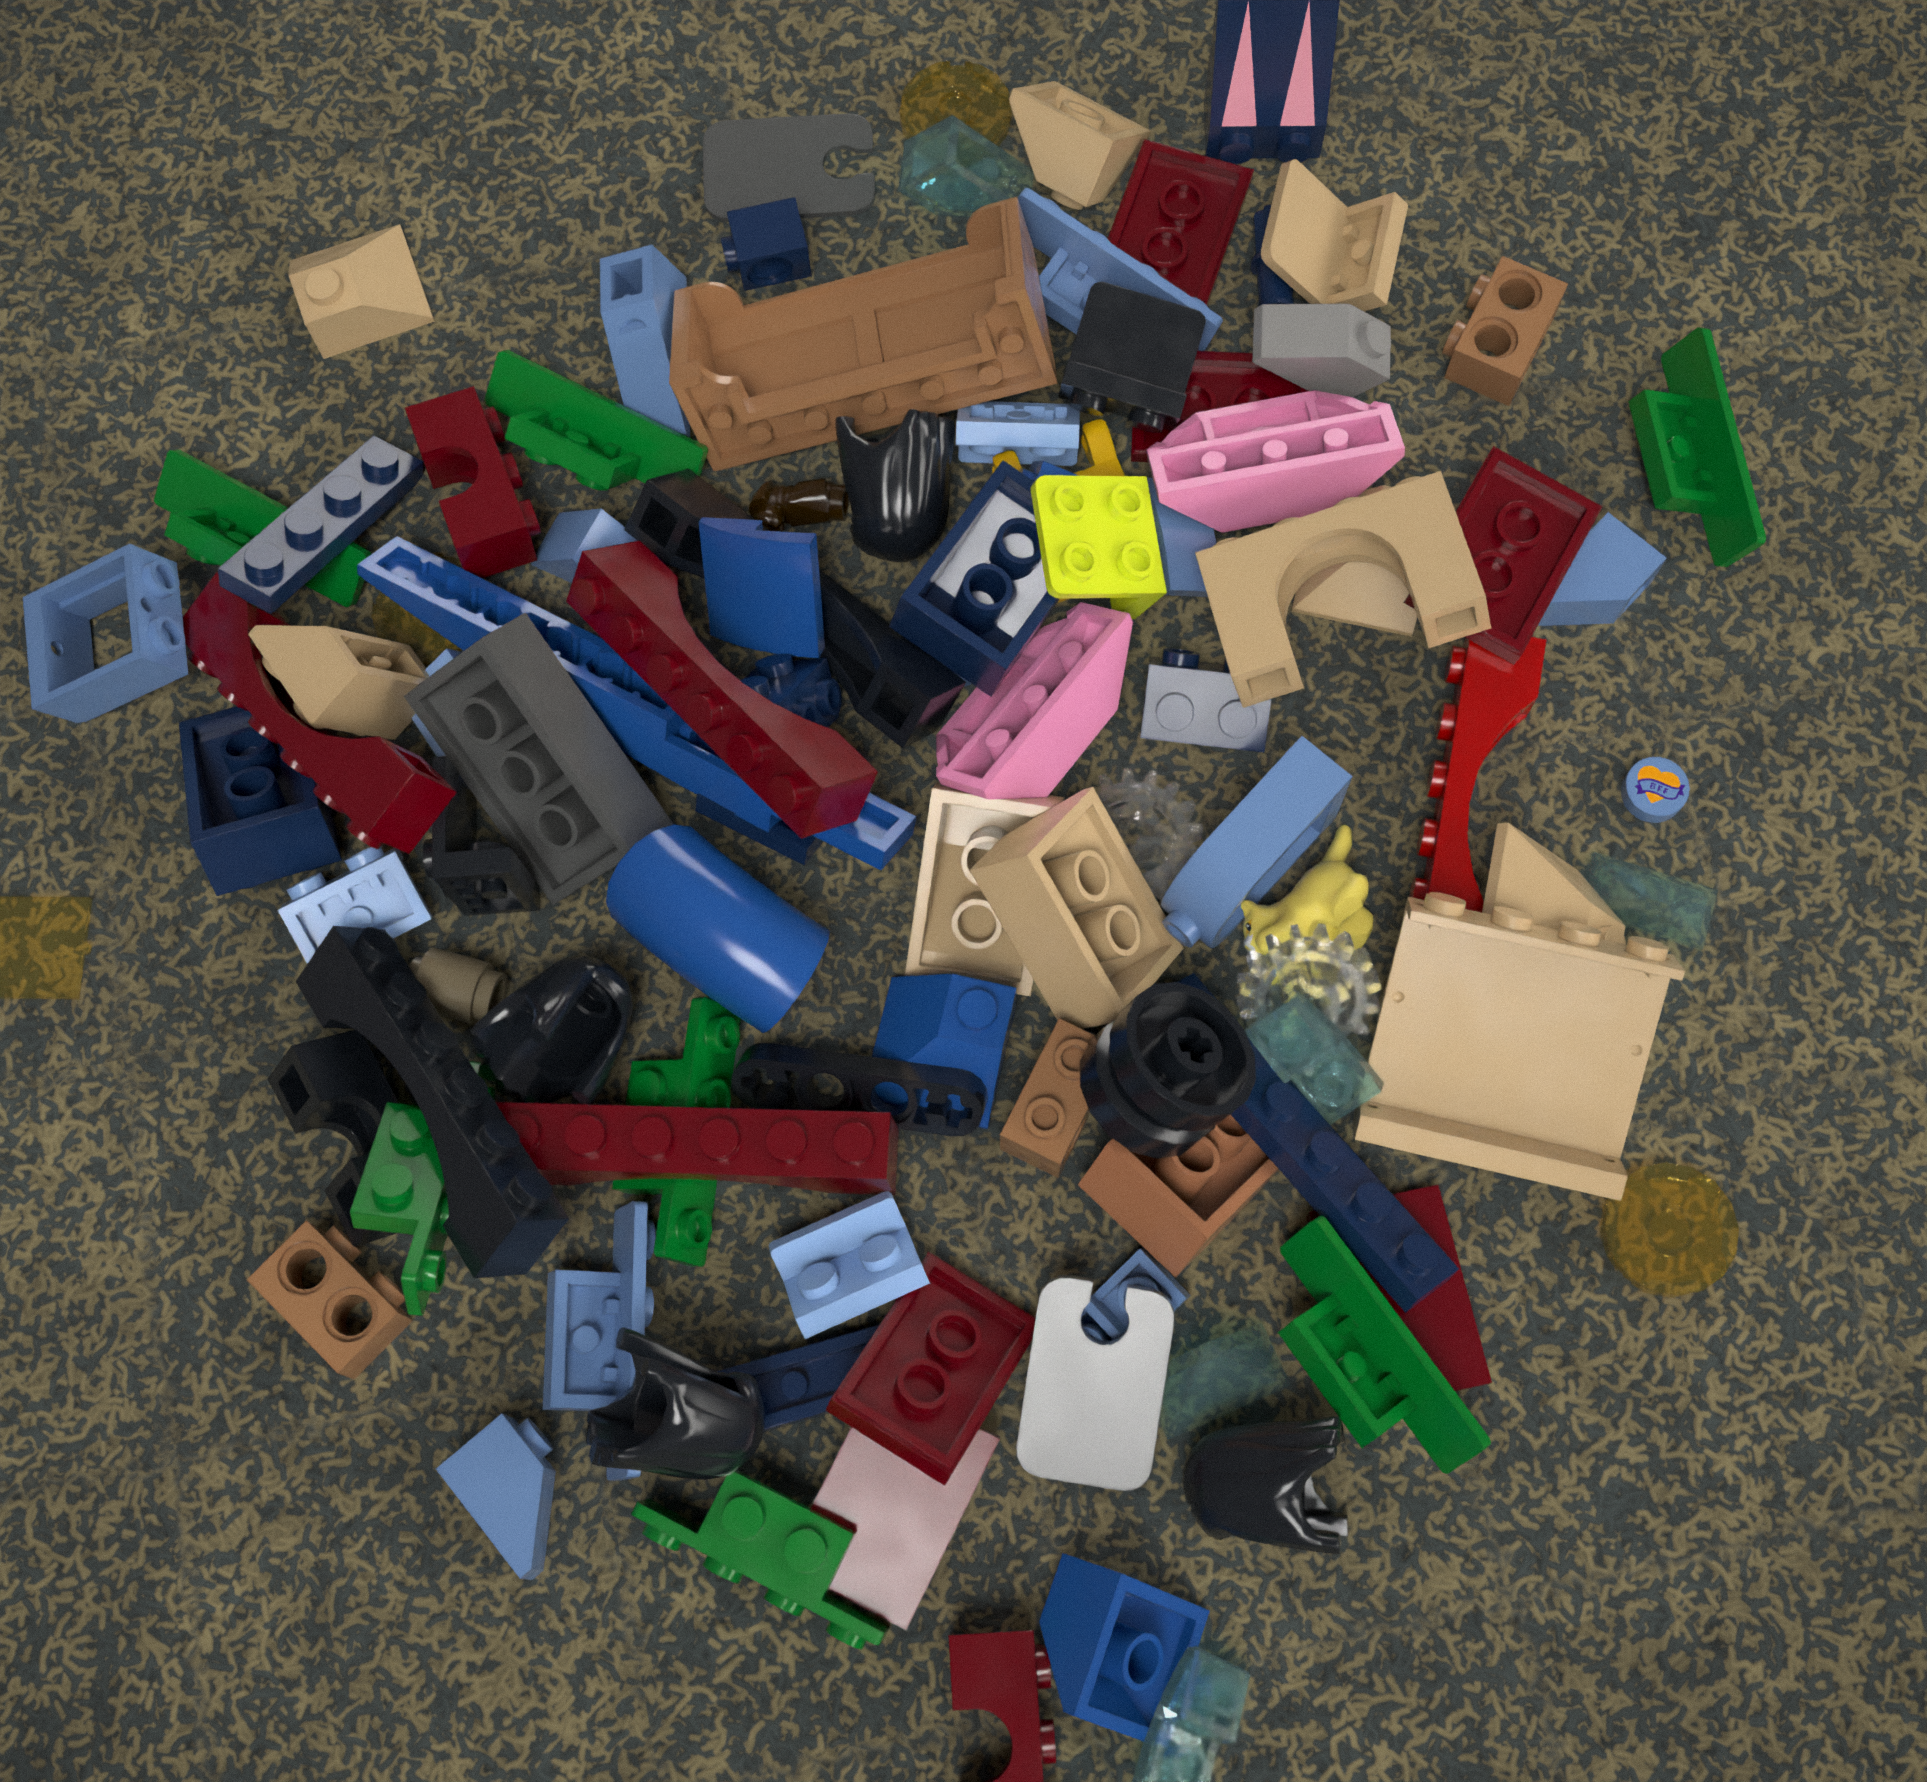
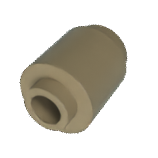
(459, 984)

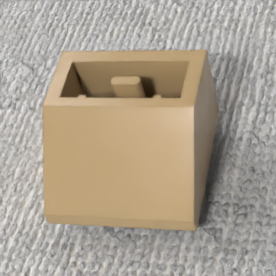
(342, 677)

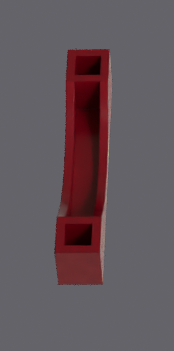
(789, 762)
(374, 782)
(763, 1146)

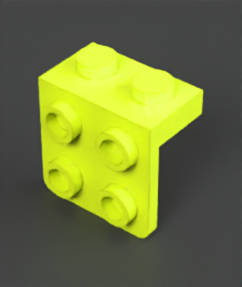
(1099, 540)

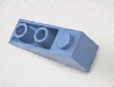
(638, 322)

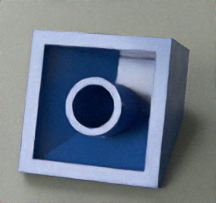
(946, 1024)
(1114, 1643)

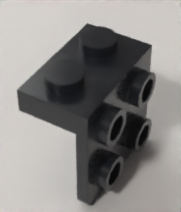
(1132, 357)

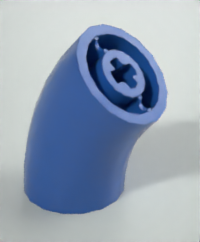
(715, 924)

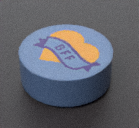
(1655, 789)

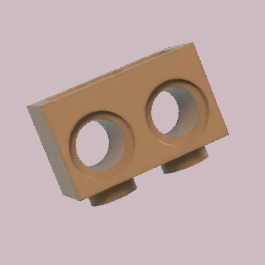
(1501, 330)
(1051, 1105)
(322, 1311)

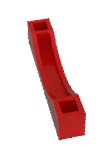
(1486, 705)

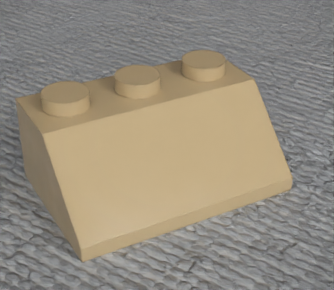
(1077, 910)

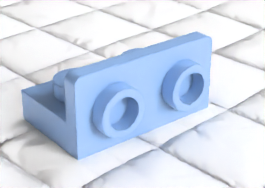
(1029, 429)
(370, 894)
(848, 1264)

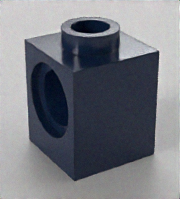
(767, 244)

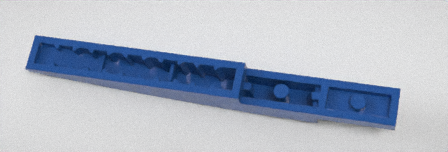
(638, 719)

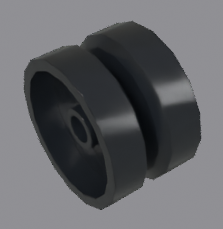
(1167, 1070)

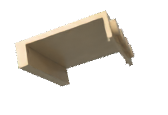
(1514, 1043)

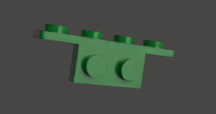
(583, 429)
(1696, 449)
(221, 515)
(694, 1081)
(408, 1195)
(1368, 1357)
(773, 1543)

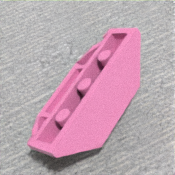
(1274, 458)
(1041, 711)

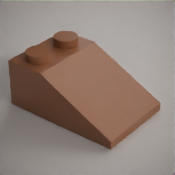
(1182, 1200)

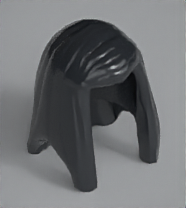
(898, 484)
(556, 1032)
(677, 1416)
(1260, 1483)

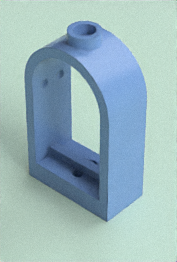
(1255, 845)

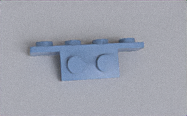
(1087, 257)
(584, 1318)

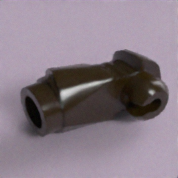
(798, 505)

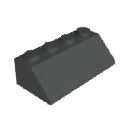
(537, 758)

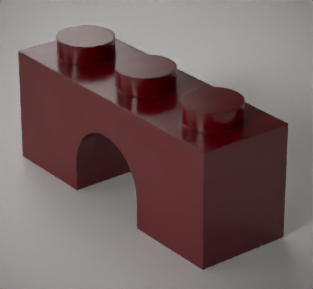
(486, 520)
(1003, 1677)

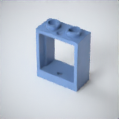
(61, 616)

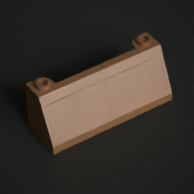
(863, 346)

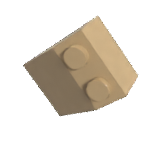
(952, 918)

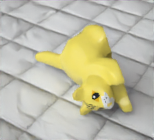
(1324, 895)

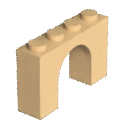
(1398, 528)

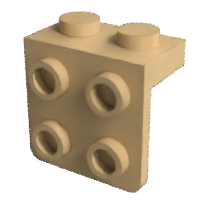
(1329, 248)

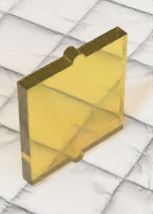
(43, 946)

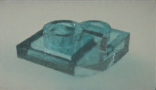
(1316, 1056)
(1193, 1716)

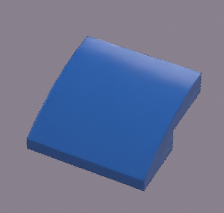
(762, 587)

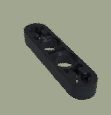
(859, 1077)

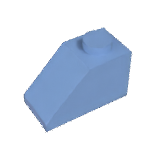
(507, 1489)

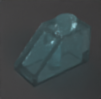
(959, 170)

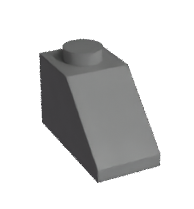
(1322, 346)

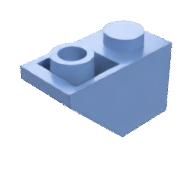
(1604, 576)

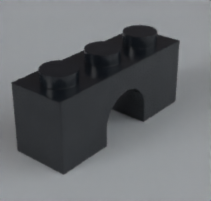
(339, 1088)

